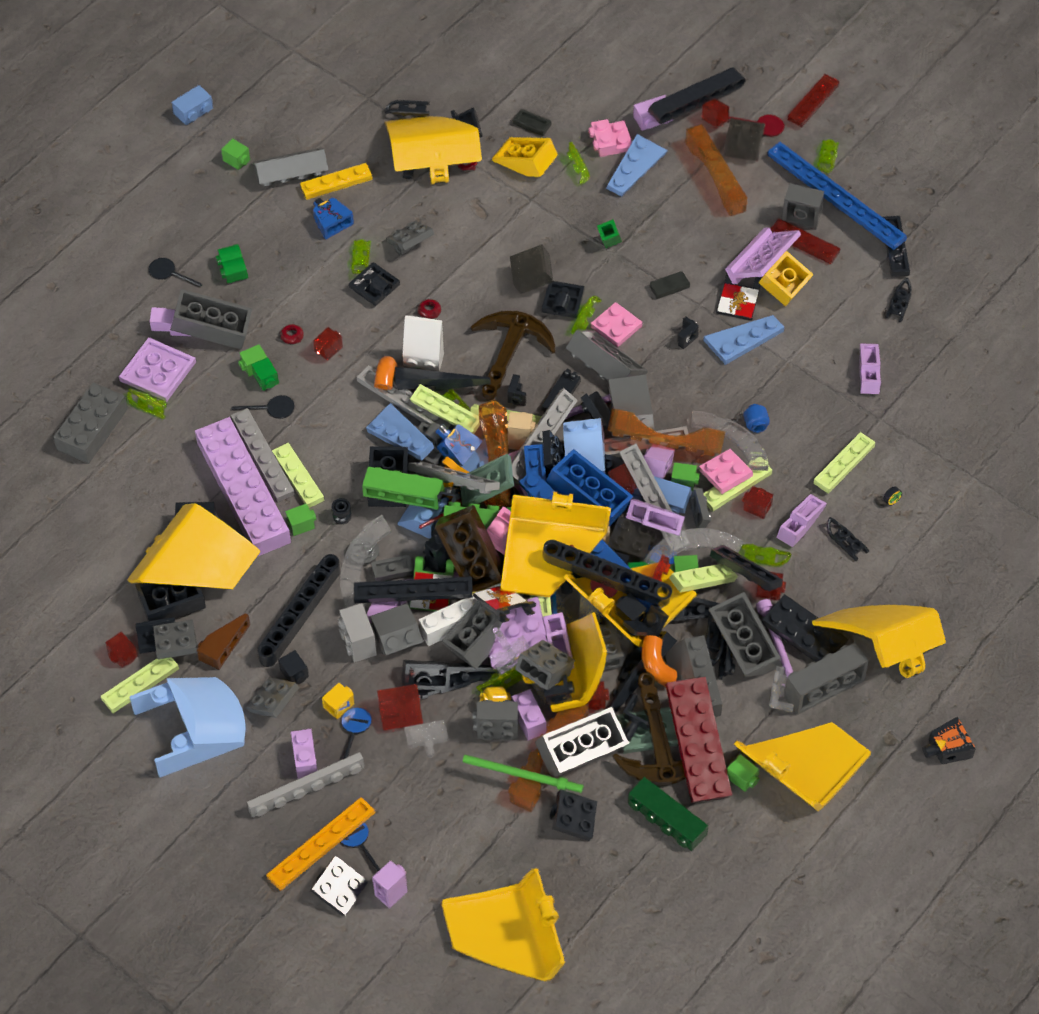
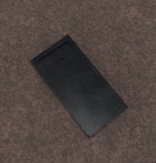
(795, 626)

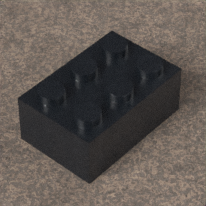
(388, 459)
(169, 600)

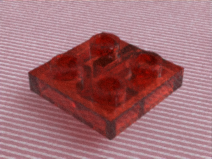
(399, 707)

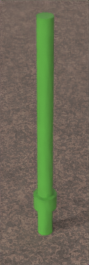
(561, 783)

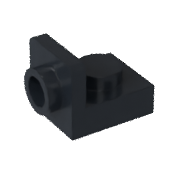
(688, 333)
(515, 392)
(560, 694)

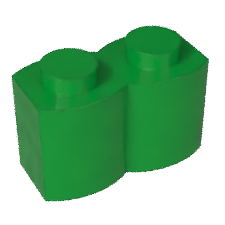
(232, 263)

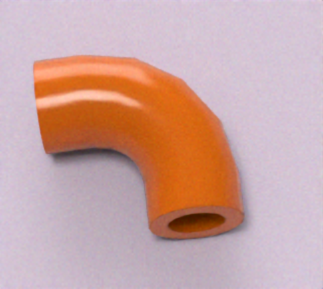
(385, 373)
(654, 662)

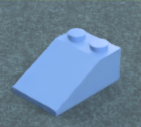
(586, 439)

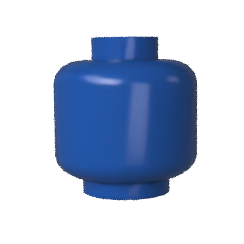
(756, 418)

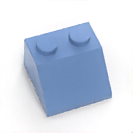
(418, 515)

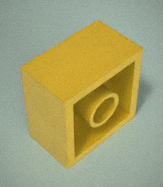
(785, 278)

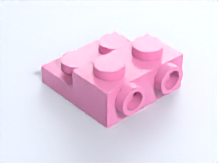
(609, 137)

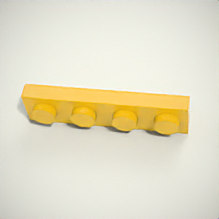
(336, 181)

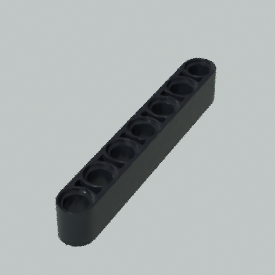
(696, 95)
(601, 565)
(298, 618)

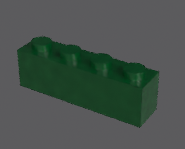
(667, 814)

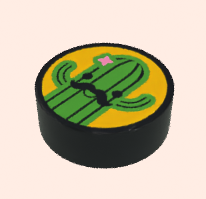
(892, 495)

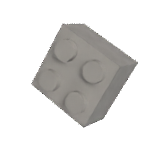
(357, 633)

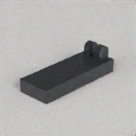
(568, 381)

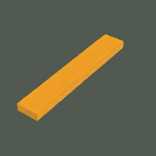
(320, 843)

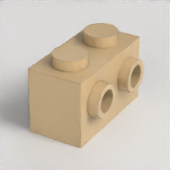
(519, 428)

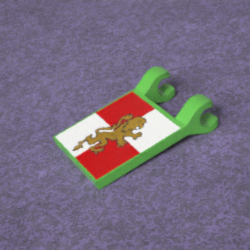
(431, 605)

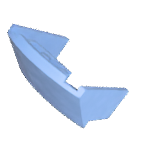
(209, 714)

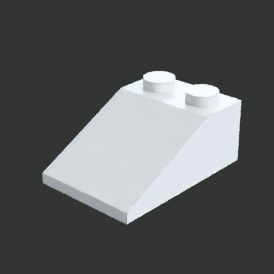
(423, 343)

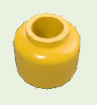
(495, 694)

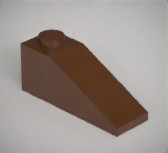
(221, 643)

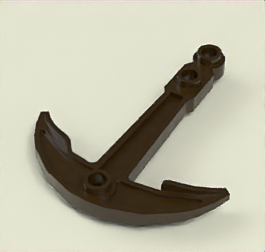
(518, 325)
(661, 749)

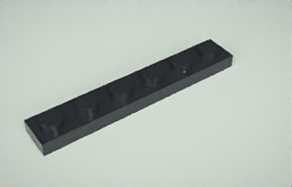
(413, 590)

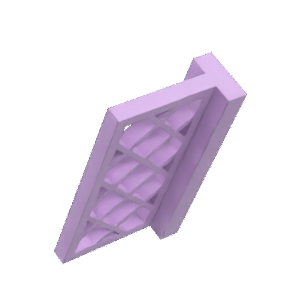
(760, 254)

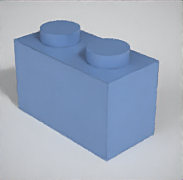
(192, 105)

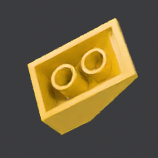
(526, 155)

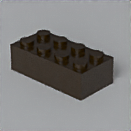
(470, 548)

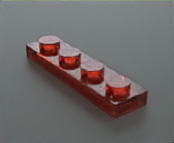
(813, 100)
(808, 242)

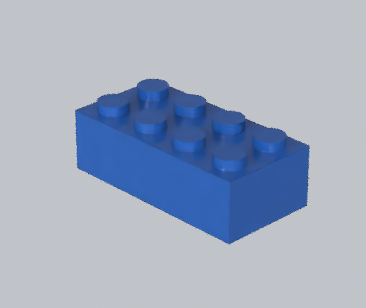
(588, 484)

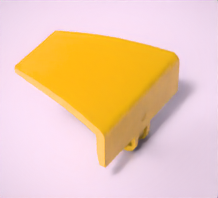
(432, 144)
(540, 520)
(196, 552)
(607, 605)
(897, 632)
(590, 659)
(811, 761)
(508, 928)

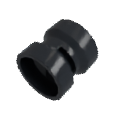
(341, 511)

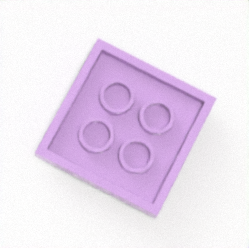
(157, 369)
(520, 624)

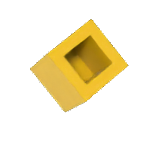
(338, 700)

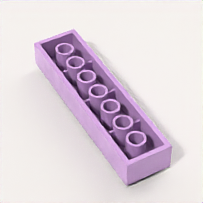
(242, 486)

